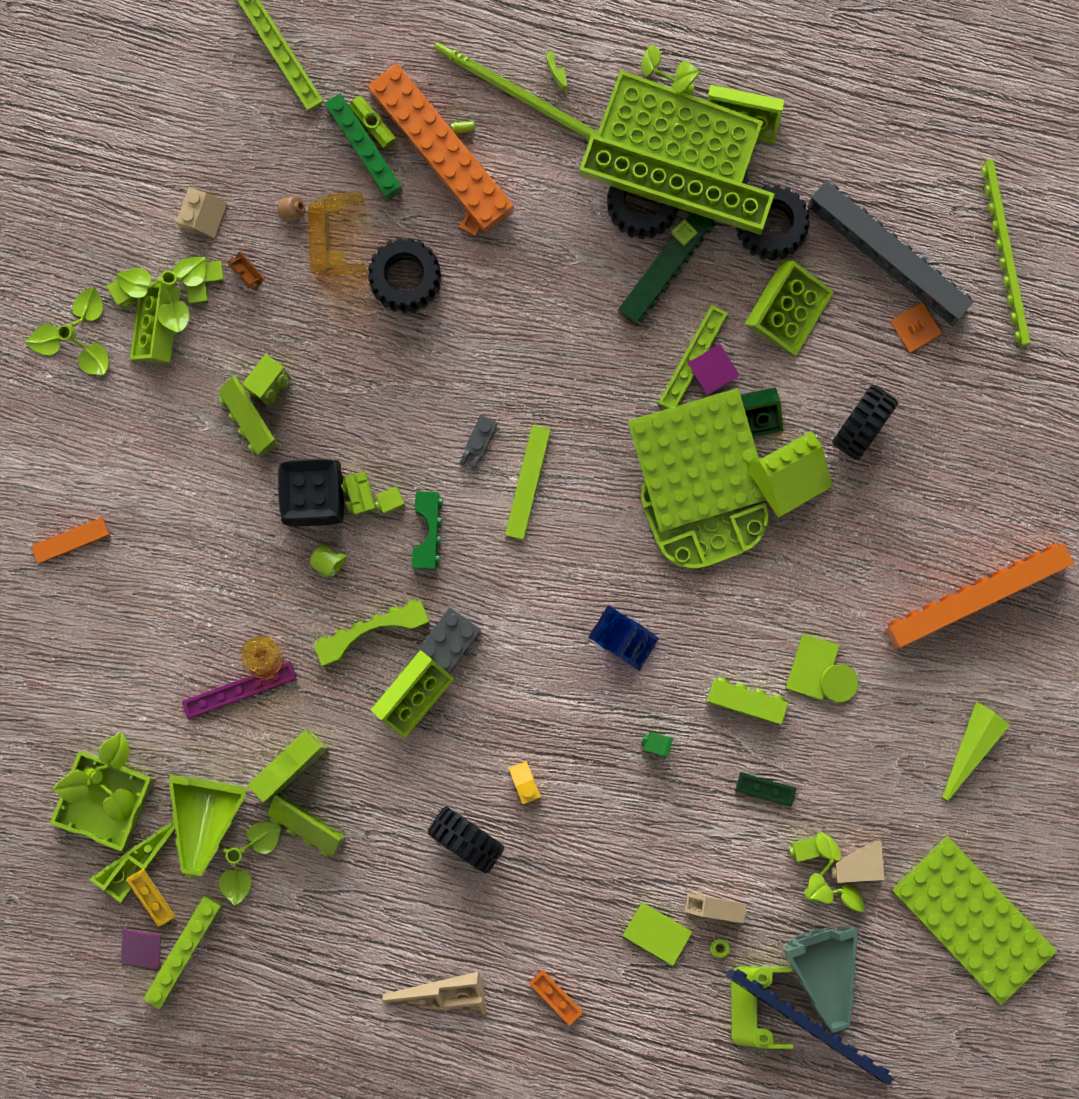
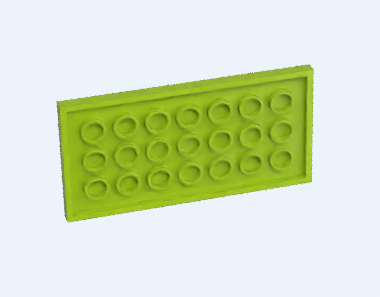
(679, 127)
(974, 920)

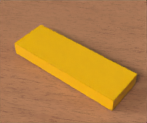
(150, 897)

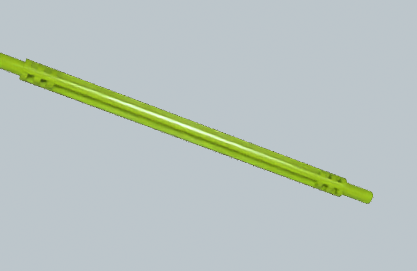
(516, 91)

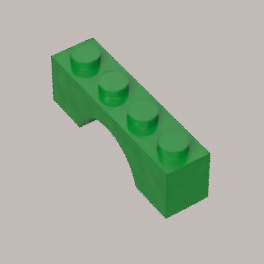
(428, 505)

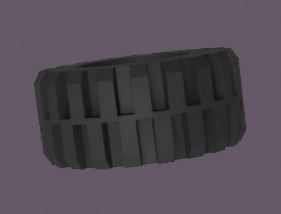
(634, 224)
(789, 243)
(393, 253)
(865, 422)
(465, 840)

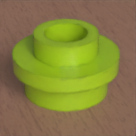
(724, 953)

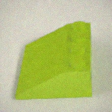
(789, 307)
(792, 474)
(306, 825)

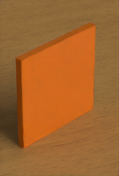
(916, 327)

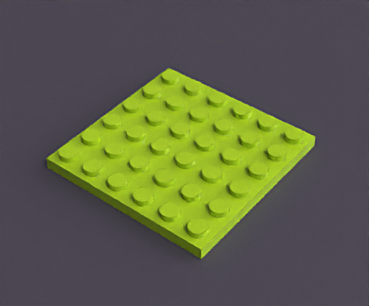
(697, 459)

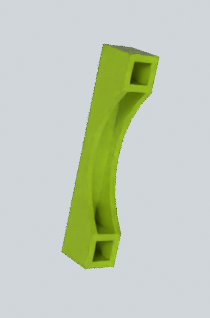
(333, 648)
(182, 952)

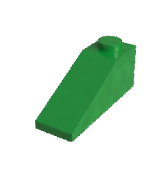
(657, 744)

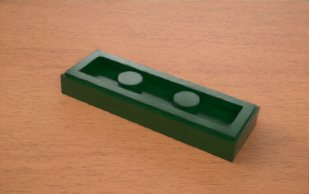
(765, 789)

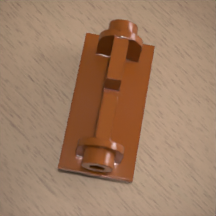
(248, 272)

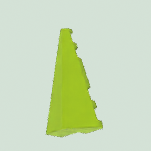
(980, 736)
(114, 876)

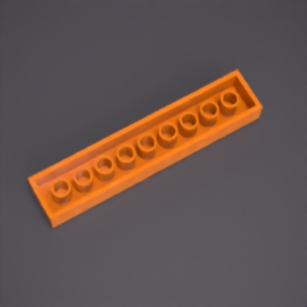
(441, 148)
(974, 598)

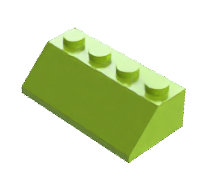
(753, 105)
(150, 339)
(247, 416)
(412, 694)

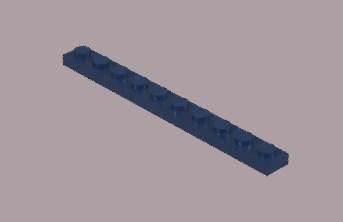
(816, 1030)

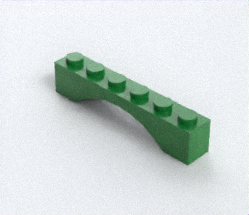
(364, 147)

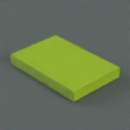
(810, 662)
(657, 933)

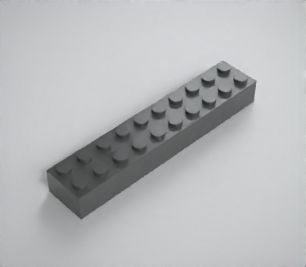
(890, 253)

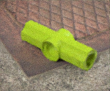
(379, 130)

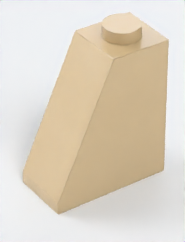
(861, 865)
(715, 908)

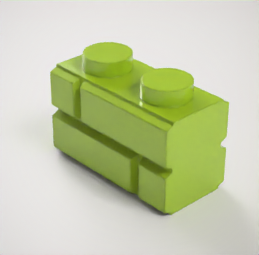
(359, 494)

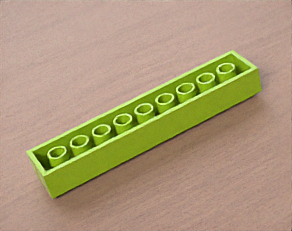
(676, 184)

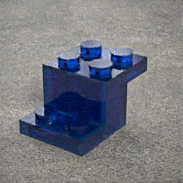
(623, 637)

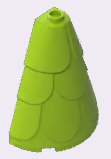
(201, 819)

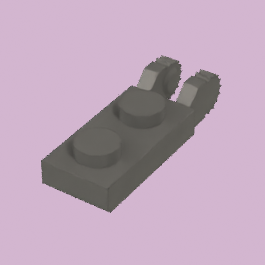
(479, 440)

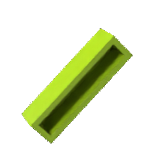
(748, 702)

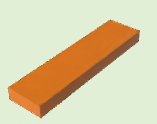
(70, 540)

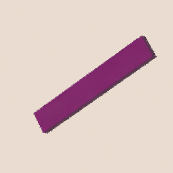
(236, 691)

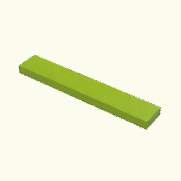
(700, 344)
(527, 482)

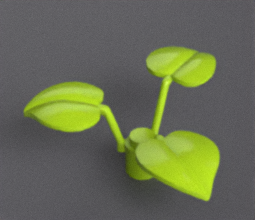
(684, 74)
(173, 315)
(46, 336)
(74, 785)
(237, 884)
(819, 890)

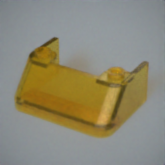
(322, 259)

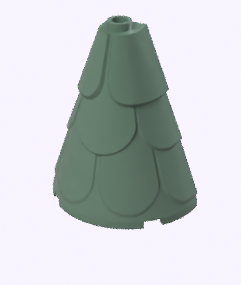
(826, 972)

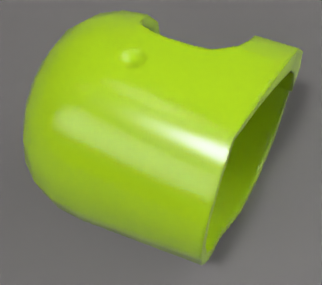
(324, 561)

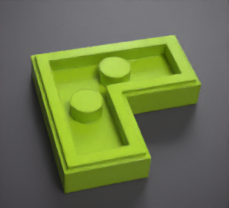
(214, 273)

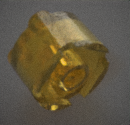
(272, 657)

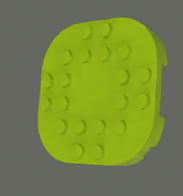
(709, 539)

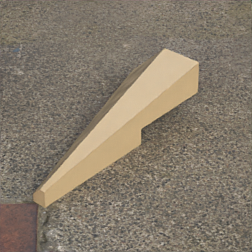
(459, 992)

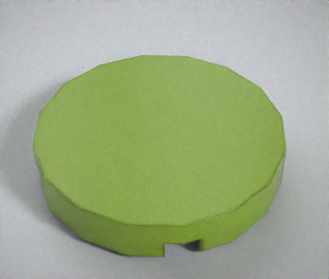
(839, 683)

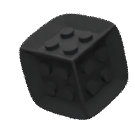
(310, 492)

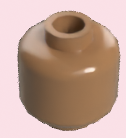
(291, 208)

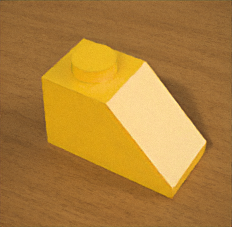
(524, 782)

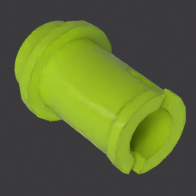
(463, 127)

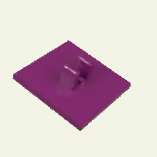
(713, 369)
(140, 949)

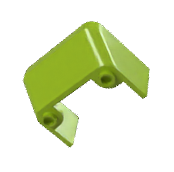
(744, 1010)

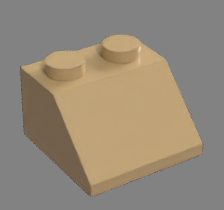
(201, 213)

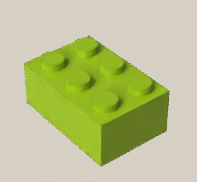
(267, 380)

